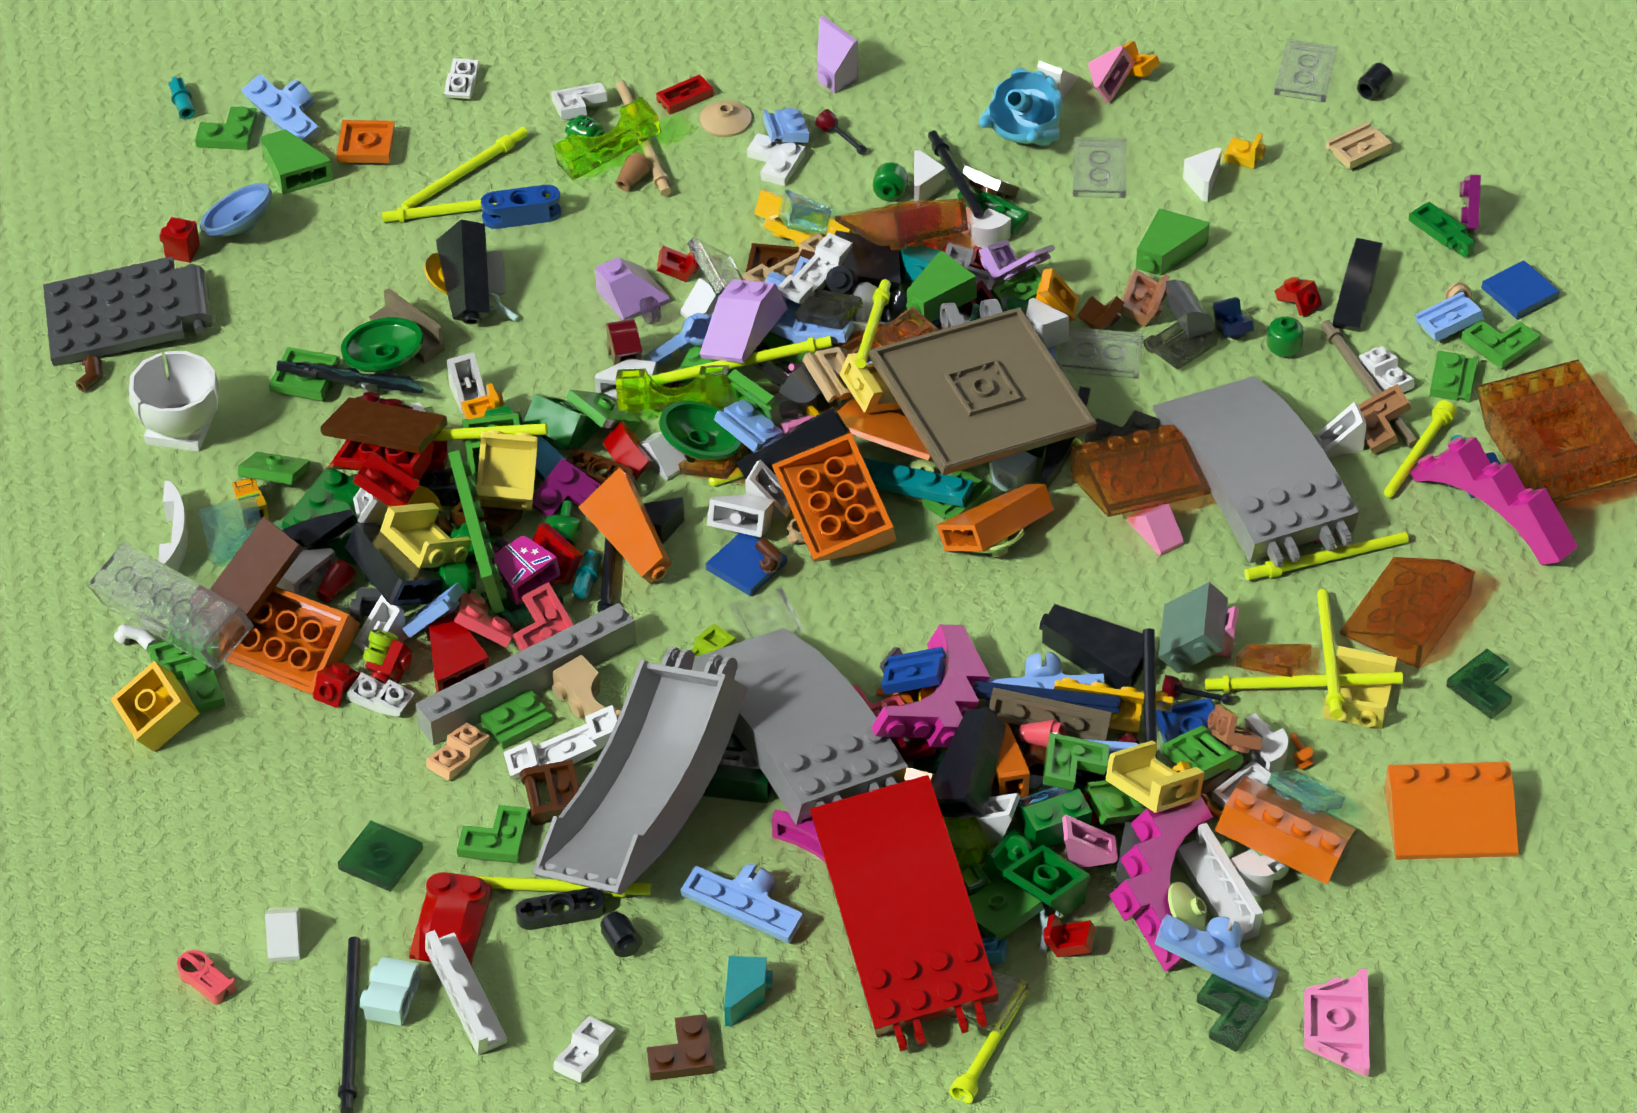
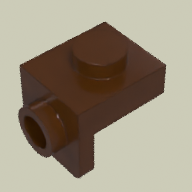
(1099, 315)

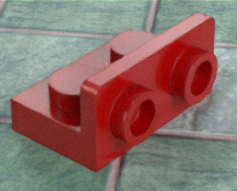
(386, 481)
(567, 555)

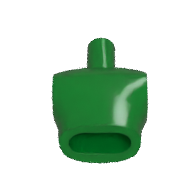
(565, 524)

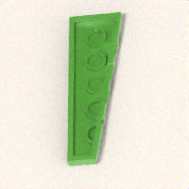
(478, 531)

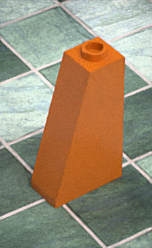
(995, 519)
(626, 524)
(1011, 770)

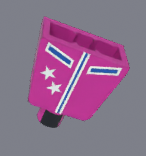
(523, 566)

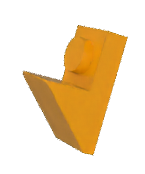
(1057, 293)

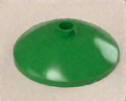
(382, 344)
(692, 431)

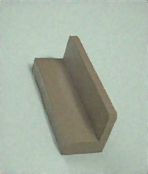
(432, 332)

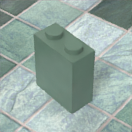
(1193, 627)

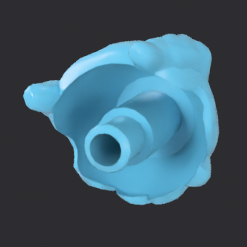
(1025, 108)

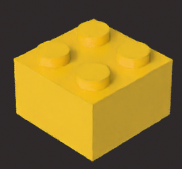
(154, 706)

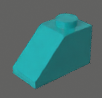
(914, 261)
(745, 986)

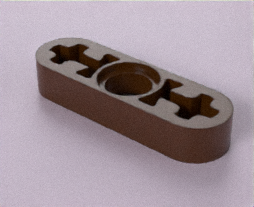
(595, 463)

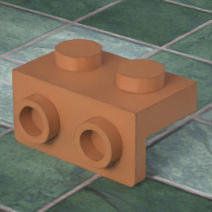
(1143, 297)
(1223, 726)

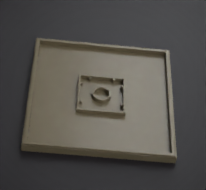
(982, 390)

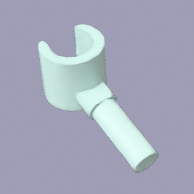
(501, 308)
(1042, 924)

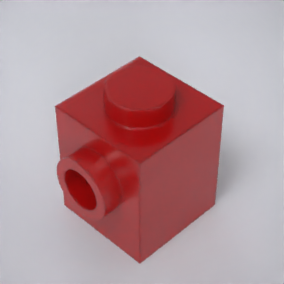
(180, 239)

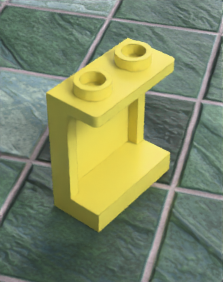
(867, 386)
(506, 470)
(420, 539)
(1363, 703)
(1150, 781)

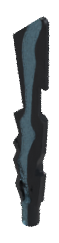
(349, 376)

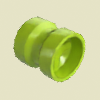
(379, 646)

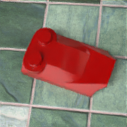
(354, 455)
(452, 905)

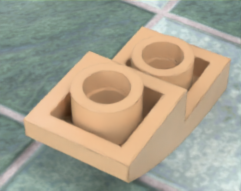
(459, 752)

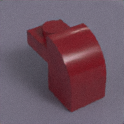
(623, 340)

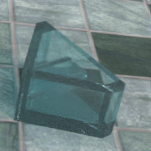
(803, 214)

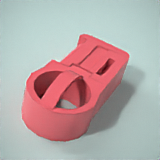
(207, 979)

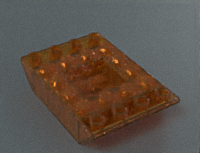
(1555, 409)

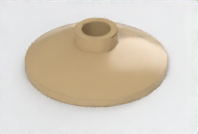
(725, 118)

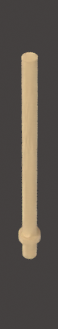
(660, 178)

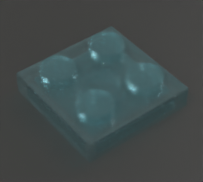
(228, 526)
(1312, 794)

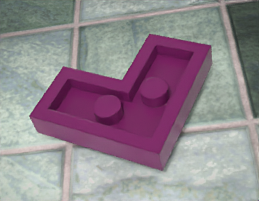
(1470, 191)
(560, 485)

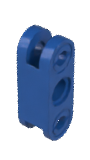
(520, 206)

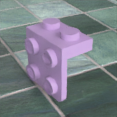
(1002, 261)

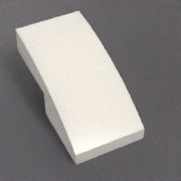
(585, 1049)

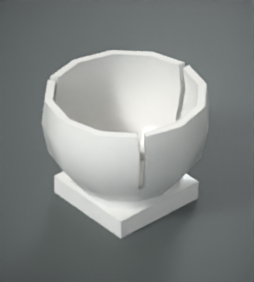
(175, 407)

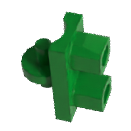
(1006, 853)

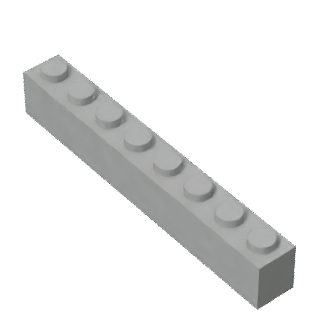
(526, 670)

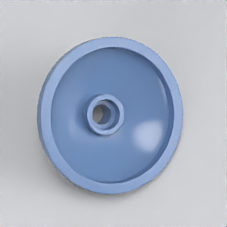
(237, 211)

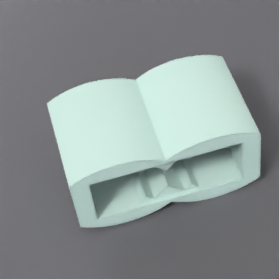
(390, 990)

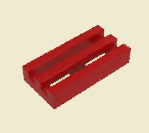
(685, 94)

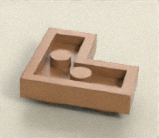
(1378, 412)

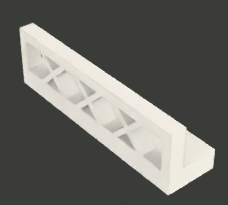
(1219, 882)
(465, 992)

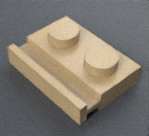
(1359, 145)
(825, 370)

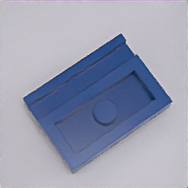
(913, 670)

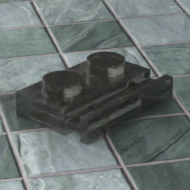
(829, 309)

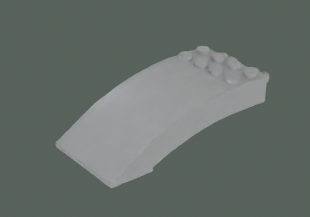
(1263, 469)
(806, 724)
(647, 774)

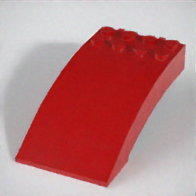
(905, 908)

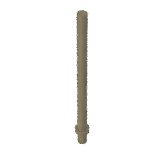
(1335, 337)

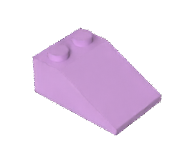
(742, 320)

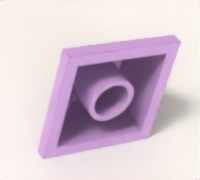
(836, 56)
(624, 285)

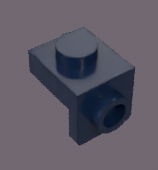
(1230, 318)

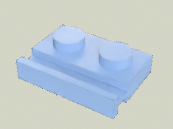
(786, 125)
(1449, 316)
(747, 424)
(434, 609)

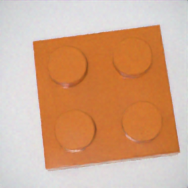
(365, 141)

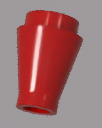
(337, 579)

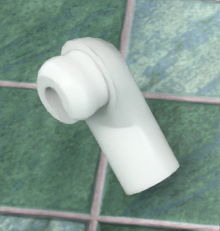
(136, 633)

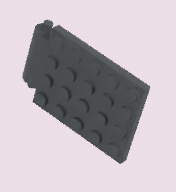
(125, 309)

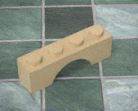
(578, 686)

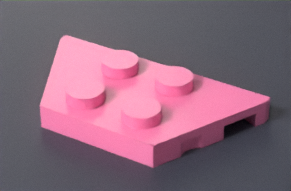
(1339, 1021)

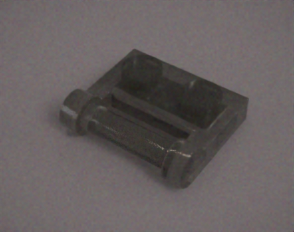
(1181, 348)

